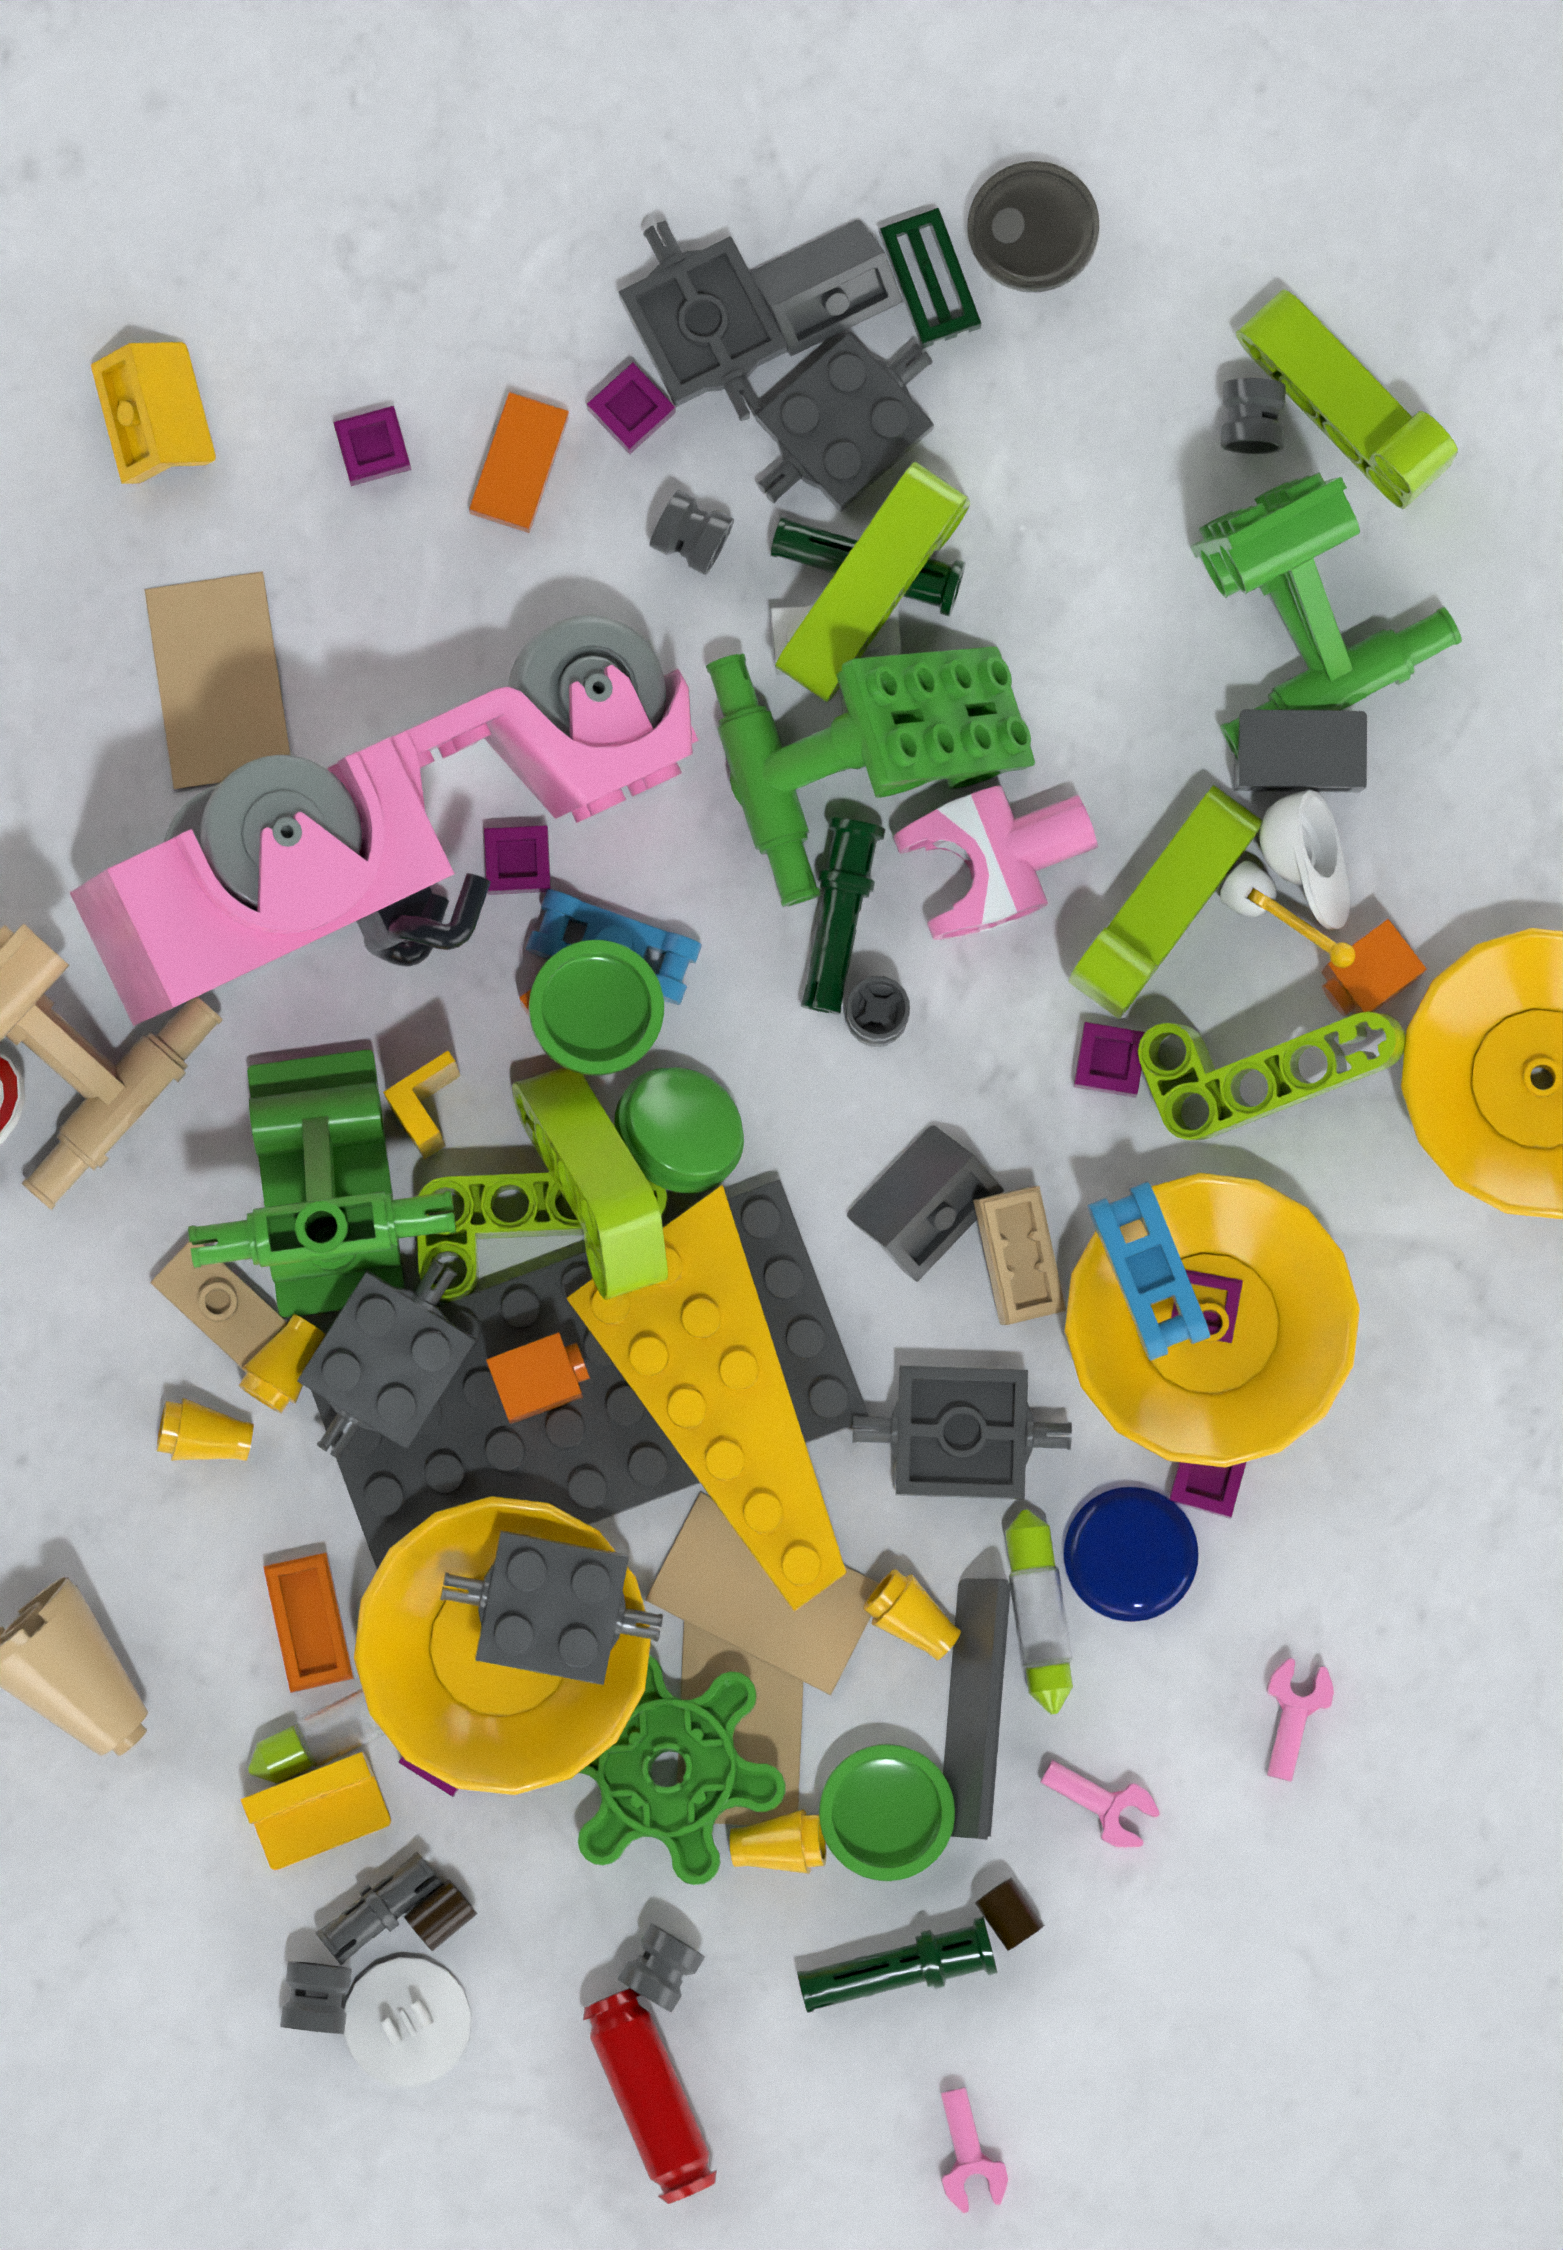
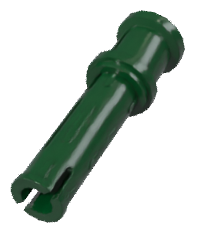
(935, 584)
(845, 886)
(929, 1960)

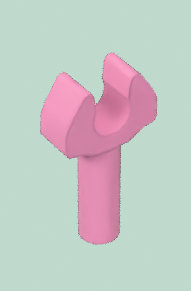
(1294, 1715)
(1101, 1802)
(968, 2153)

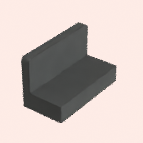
(827, 286)
(1301, 751)
(924, 1202)

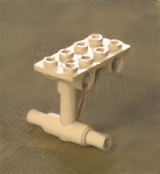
(112, 1092)

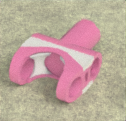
(999, 853)

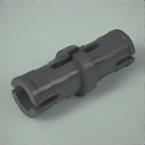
(379, 1908)

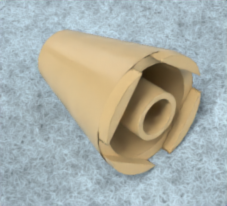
(69, 1672)

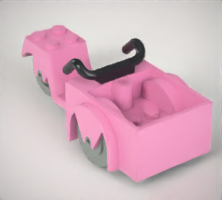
(310, 848)

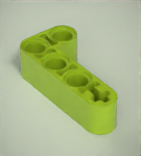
(1346, 402)
(873, 579)
(1165, 902)
(1277, 1064)
(596, 1179)
(481, 1223)

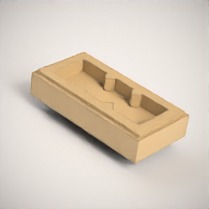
(1019, 1255)
(219, 1305)

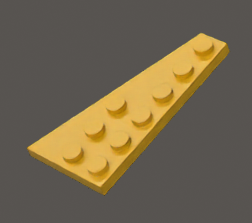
(717, 1391)

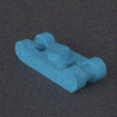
(616, 928)
(1149, 1270)

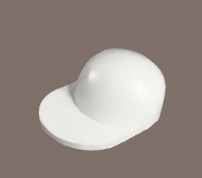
(1305, 849)

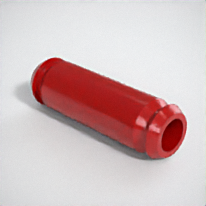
(649, 2095)

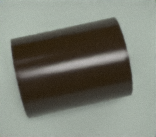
(1009, 1914)
(440, 1915)

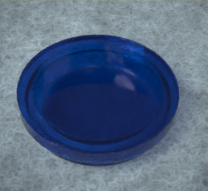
(1130, 1554)

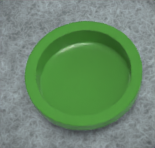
(596, 1007)
(680, 1129)
(886, 1812)

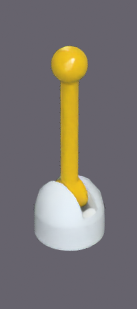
(1253, 893)

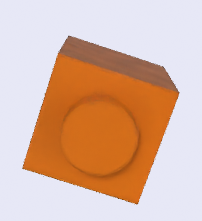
(1380, 971)
(538, 1377)

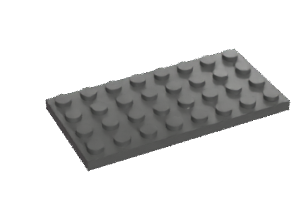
(605, 1447)

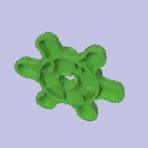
(712, 1782)

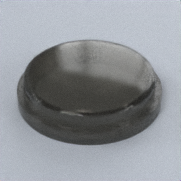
(1033, 226)

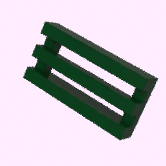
(947, 327)

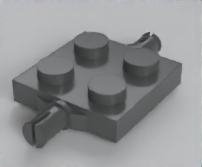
(703, 321)
(844, 422)
(386, 1359)
(962, 1432)
(551, 1607)

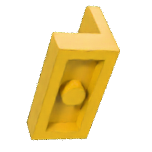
(152, 409)
(408, 1094)
(317, 1811)

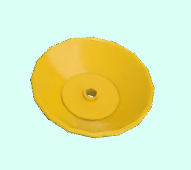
(1471, 1070)
(1288, 1342)
(473, 1718)

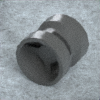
(1253, 415)
(691, 532)
(877, 1001)
(661, 1967)
(315, 2012)

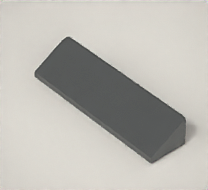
(976, 1703)

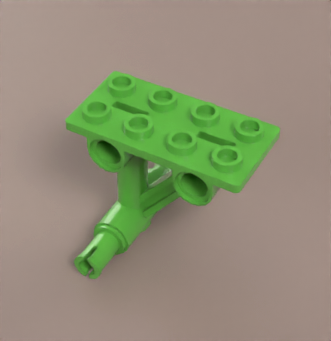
(1275, 551)
(905, 722)
(322, 1186)

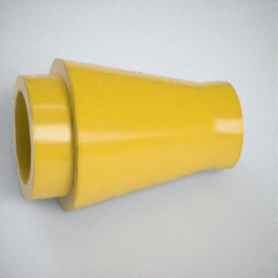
(275, 1369)
(202, 1433)
(910, 1614)
(781, 1843)

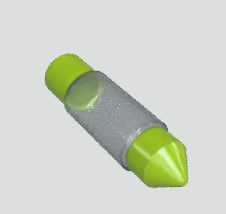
(1039, 1611)
(315, 1739)

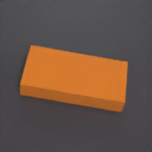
(519, 462)
(308, 1622)

